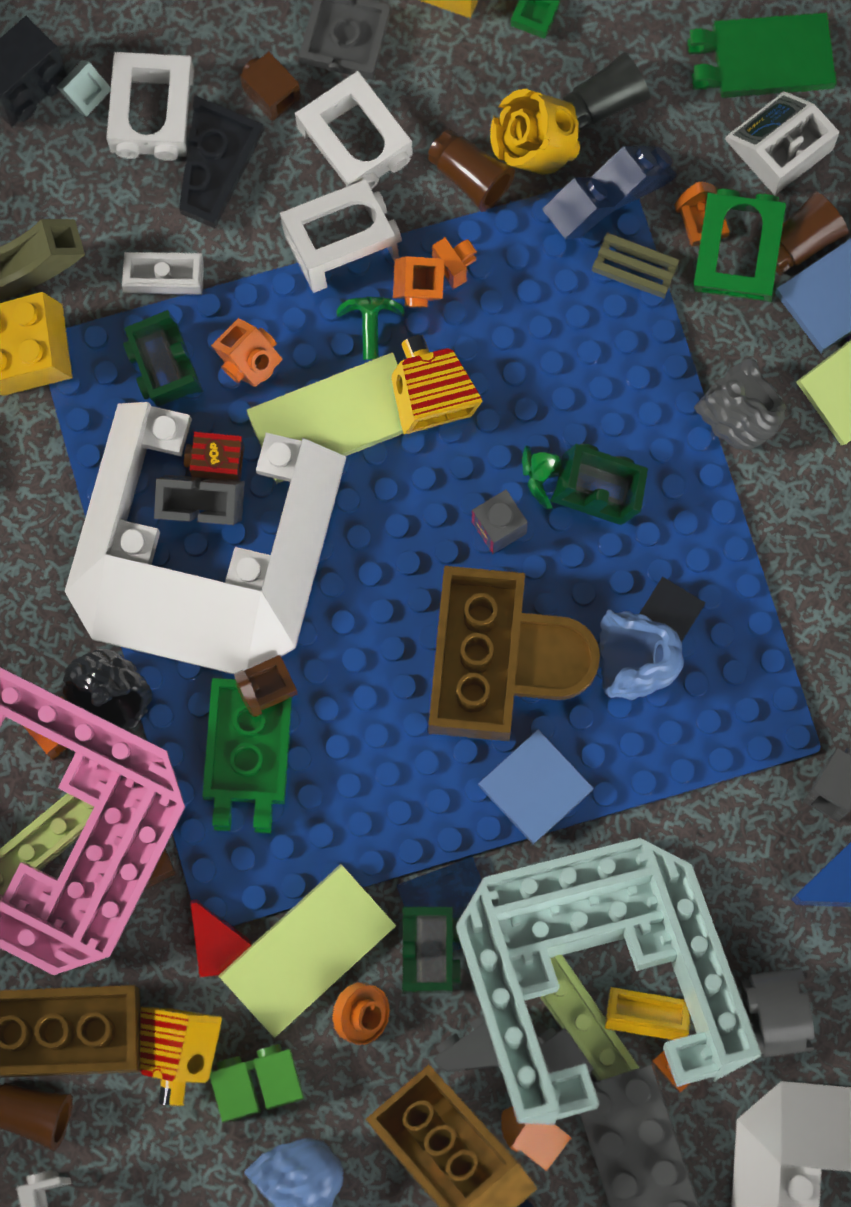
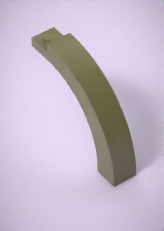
(38, 255)

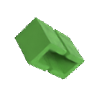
(236, 1090)

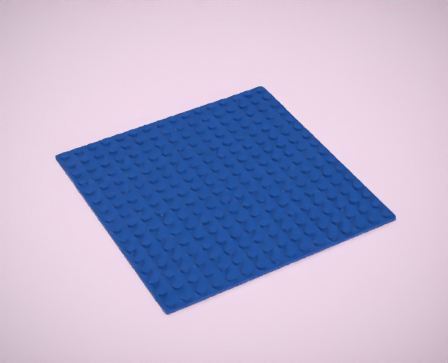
(556, 366)

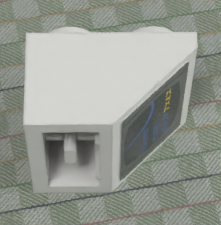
(783, 140)

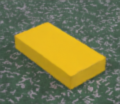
(647, 1014)

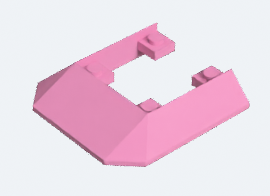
(134, 814)

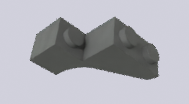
(478, 1051)

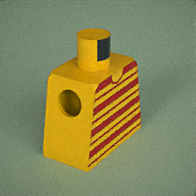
(431, 387)
(177, 1049)

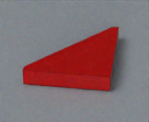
(215, 940)

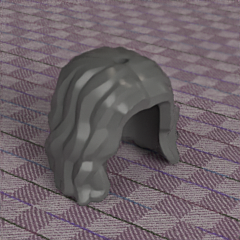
(742, 407)

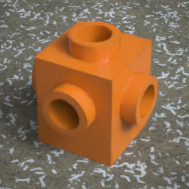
(247, 353)

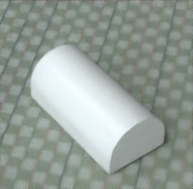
(162, 273)

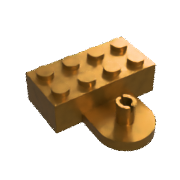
(497, 652)

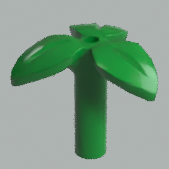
(370, 308)
(540, 468)

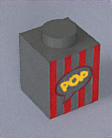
(499, 521)

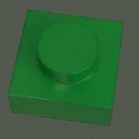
(535, 16)

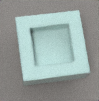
(84, 88)

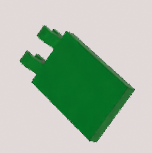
(765, 55)
(245, 756)

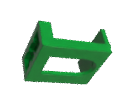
(753, 288)

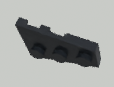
(216, 159)

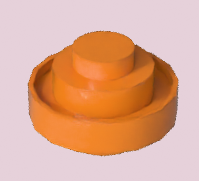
(361, 1013)

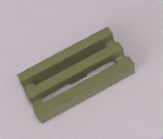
(641, 252)

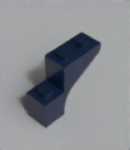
(621, 180)

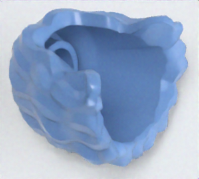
(637, 655)
(298, 1174)

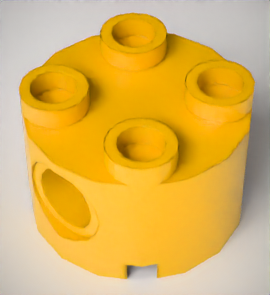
(535, 132)

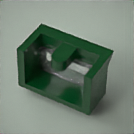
(162, 359)
(600, 484)
(429, 950)

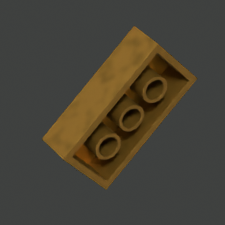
(70, 1031)
(448, 1147)

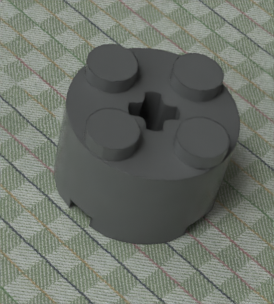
(779, 1012)

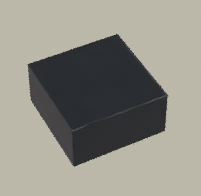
(673, 607)

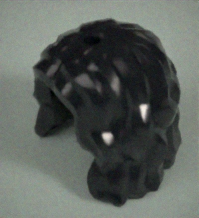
(108, 687)

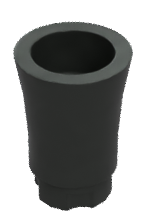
(608, 92)

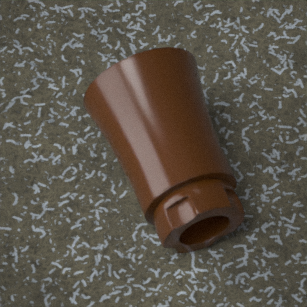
(471, 169)
(809, 232)
(35, 1114)

